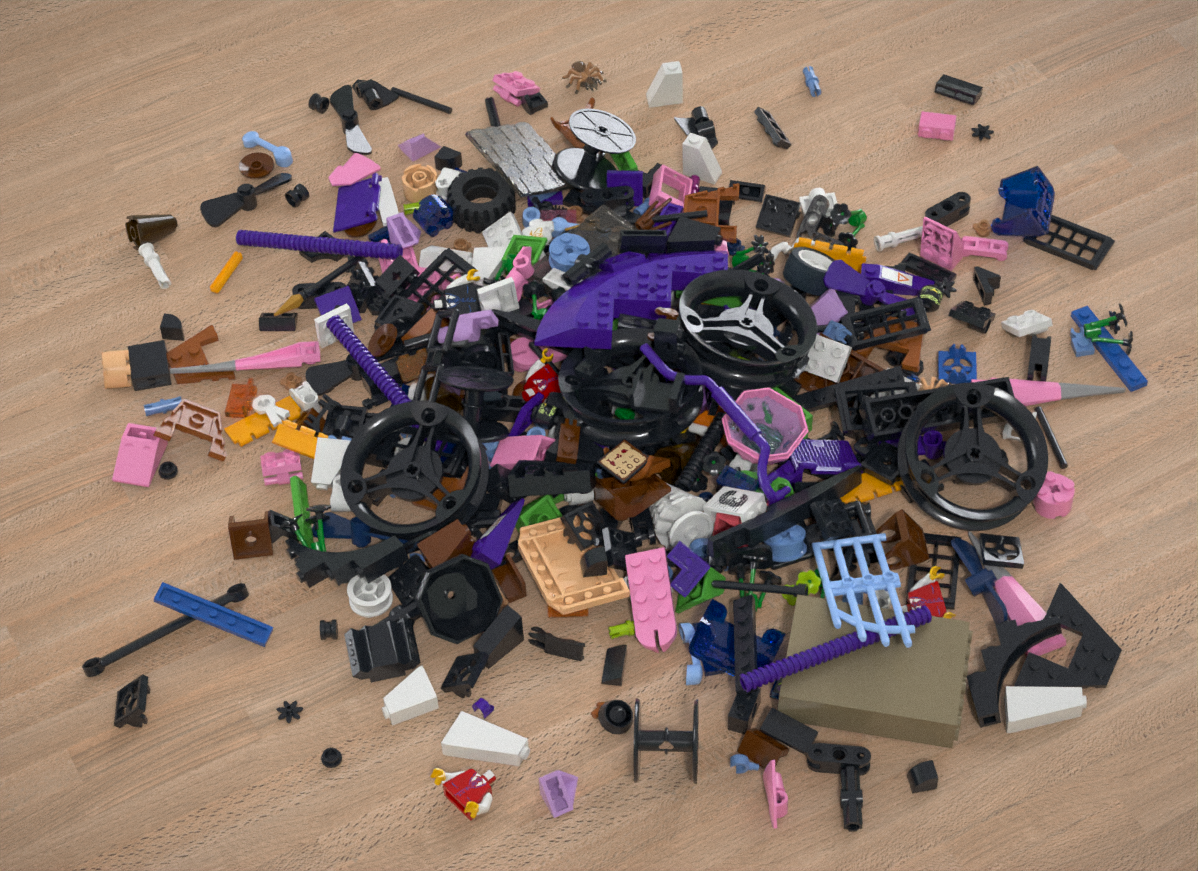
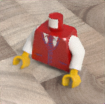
(541, 379)
(928, 593)
(467, 790)

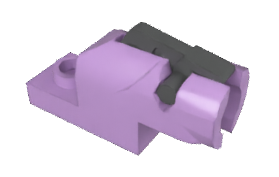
(469, 327)

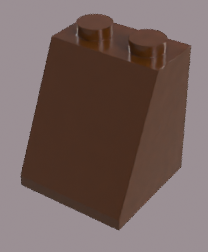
(447, 544)

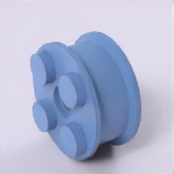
(565, 250)
(788, 544)

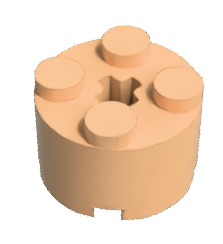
(419, 182)
(116, 369)

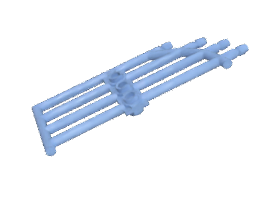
(867, 583)

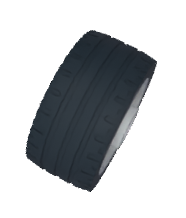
(807, 269)

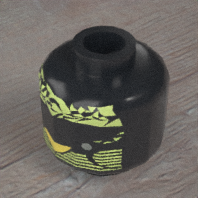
(931, 297)
(545, 416)

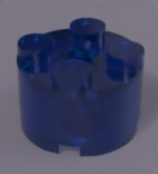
(433, 215)

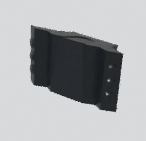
(382, 650)

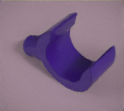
(484, 706)

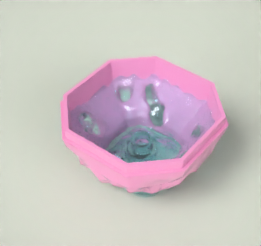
(778, 419)

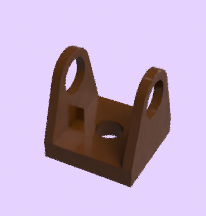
(256, 528)
(912, 543)

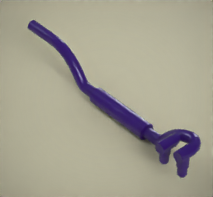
(738, 416)

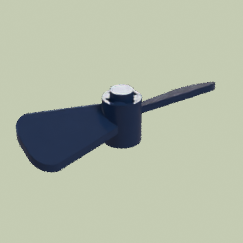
(353, 529)
(981, 579)

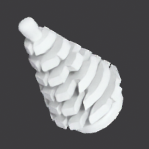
(680, 518)

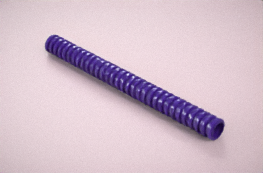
(319, 244)
(369, 364)
(826, 651)

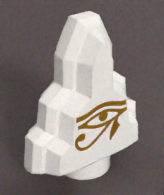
(540, 228)

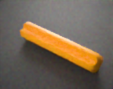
(226, 272)

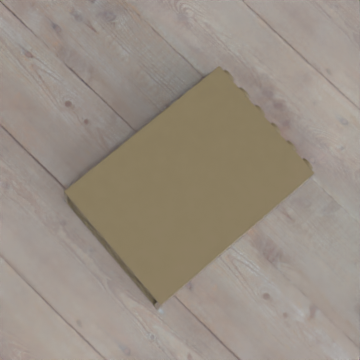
(879, 689)

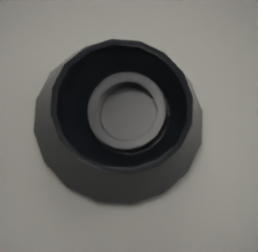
(615, 716)

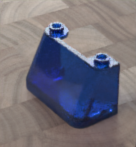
(1027, 204)
(715, 641)

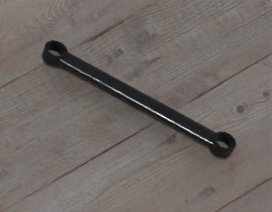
(97, 665)

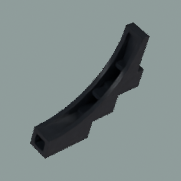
(365, 563)
(999, 659)

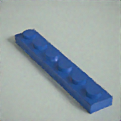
(1112, 352)
(213, 614)

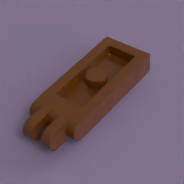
(568, 442)

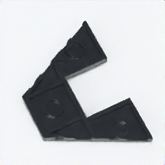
(1092, 660)

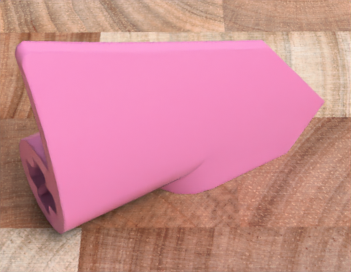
(354, 170)
(522, 269)
(775, 793)

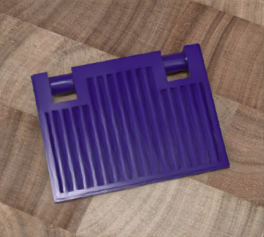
(356, 202)
(824, 456)

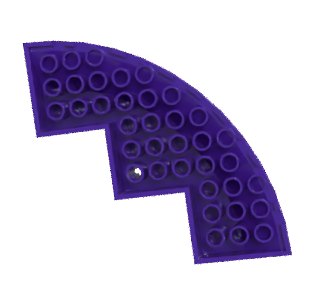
(587, 309)

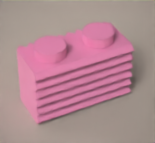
(937, 126)

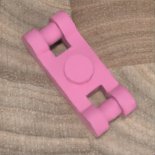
(984, 247)

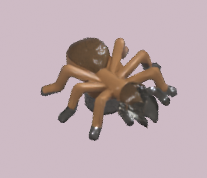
(584, 76)

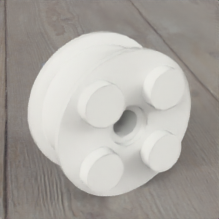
(371, 598)

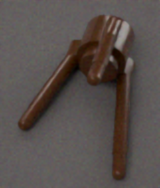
(645, 222)

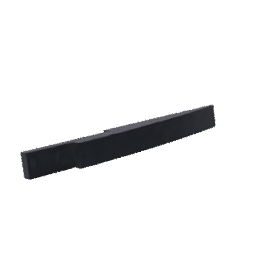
(528, 327)
(783, 513)

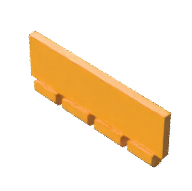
(838, 252)
(258, 424)
(297, 441)
(869, 485)

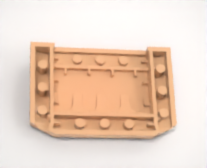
(558, 569)

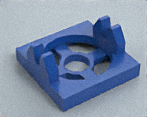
(957, 354)

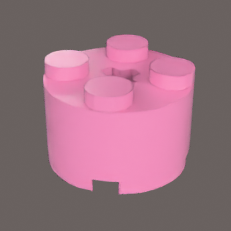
(1054, 496)

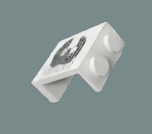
(737, 503)

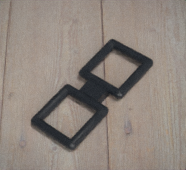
(435, 353)
(814, 534)

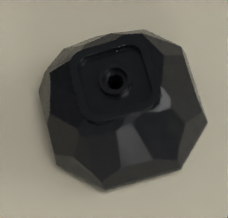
(473, 603)

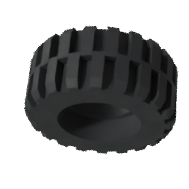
(475, 185)

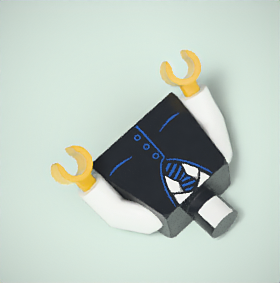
(459, 295)

